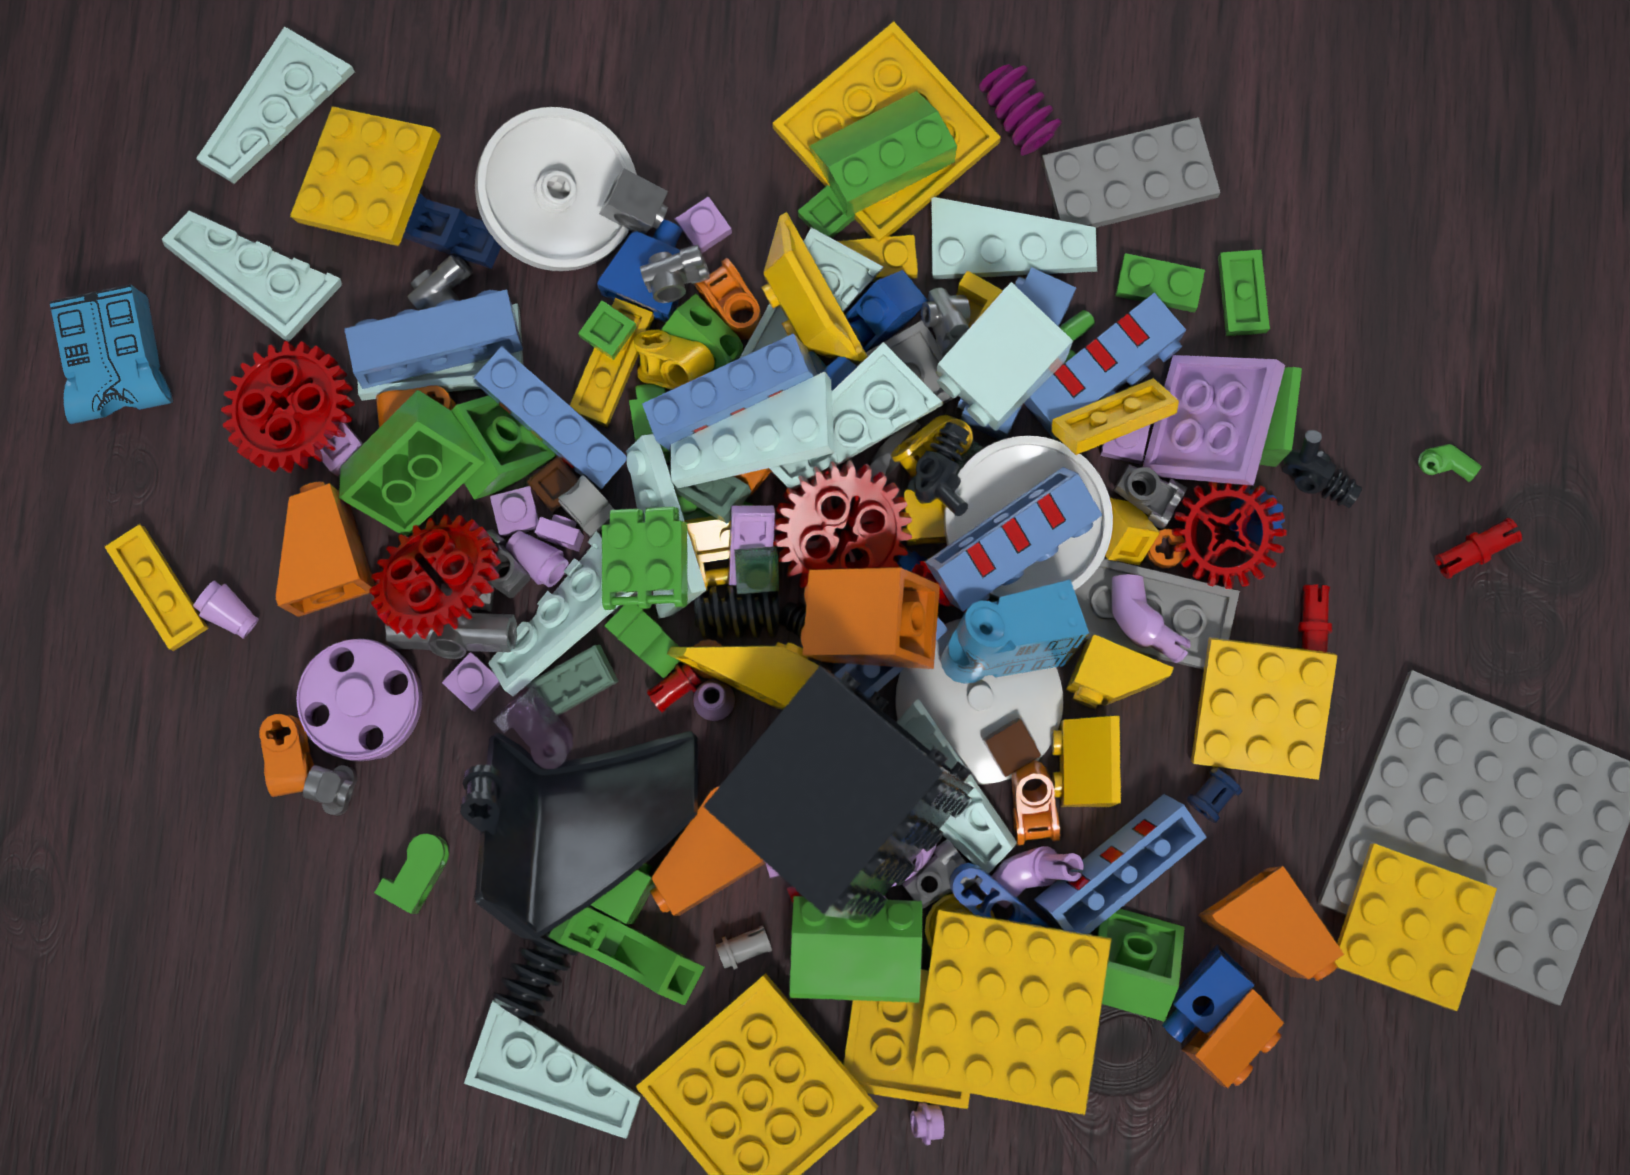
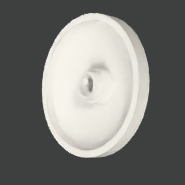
(546, 185)
(1008, 471)
(977, 709)

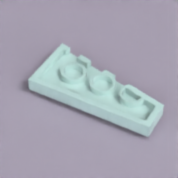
(273, 102)
(844, 272)
(867, 408)
(766, 435)
(978, 829)
(543, 1073)

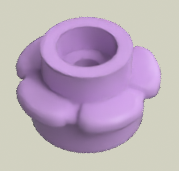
(927, 1122)

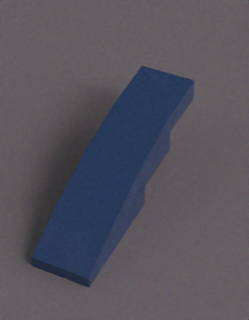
(451, 232)

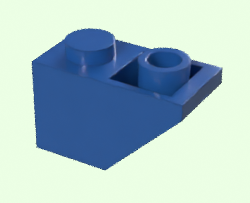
(885, 309)

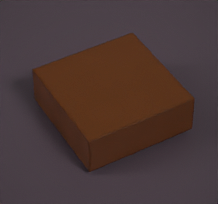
(553, 482)
(1011, 747)

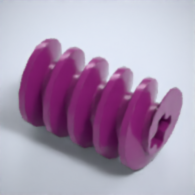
(1019, 107)

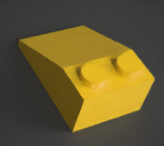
(762, 672)

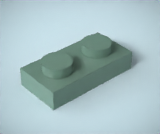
(716, 495)

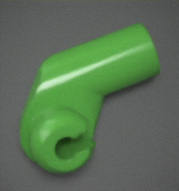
(1077, 327)
(1448, 458)

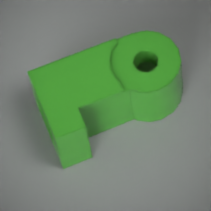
(700, 323)
(643, 638)
(425, 862)

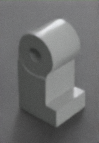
(586, 506)

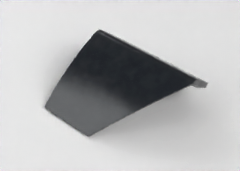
(573, 830)

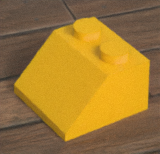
(1112, 672)
(1088, 762)

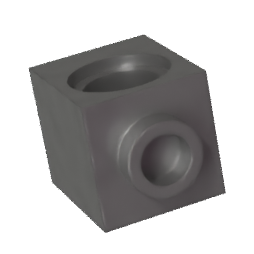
(634, 203)

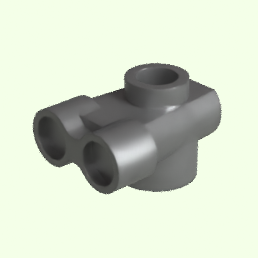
(668, 273)
(437, 286)
(947, 316)
(1158, 496)
(517, 575)
(331, 788)
(941, 868)

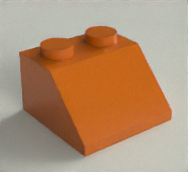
(1236, 1040)

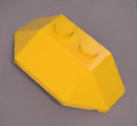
(806, 298)

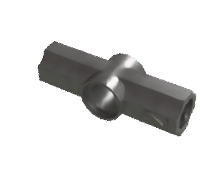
(479, 633)

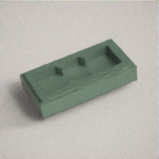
(576, 680)

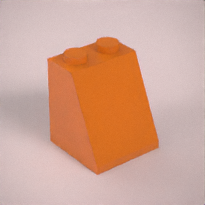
(320, 553)
(871, 617)
(701, 864)
(1276, 924)

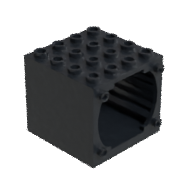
(840, 797)

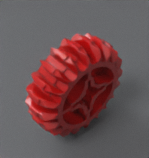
(1216, 547)

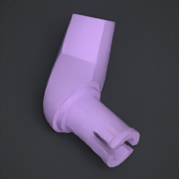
(1142, 622)
(1036, 869)

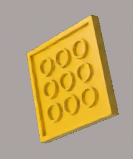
(869, 81)
(1012, 1011)
(757, 1090)

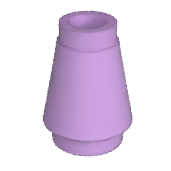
(540, 560)
(225, 609)
(721, 708)

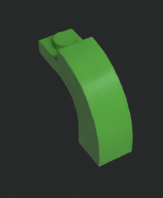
(630, 953)

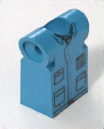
(108, 353)
(1016, 634)

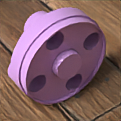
(359, 699)

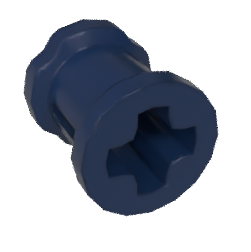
(1214, 794)

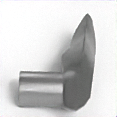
(882, 460)

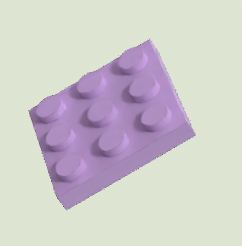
(1218, 420)

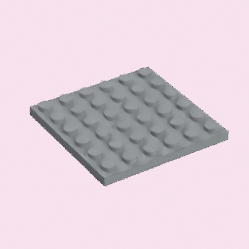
(1499, 806)

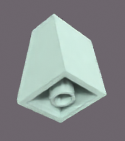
(1003, 358)

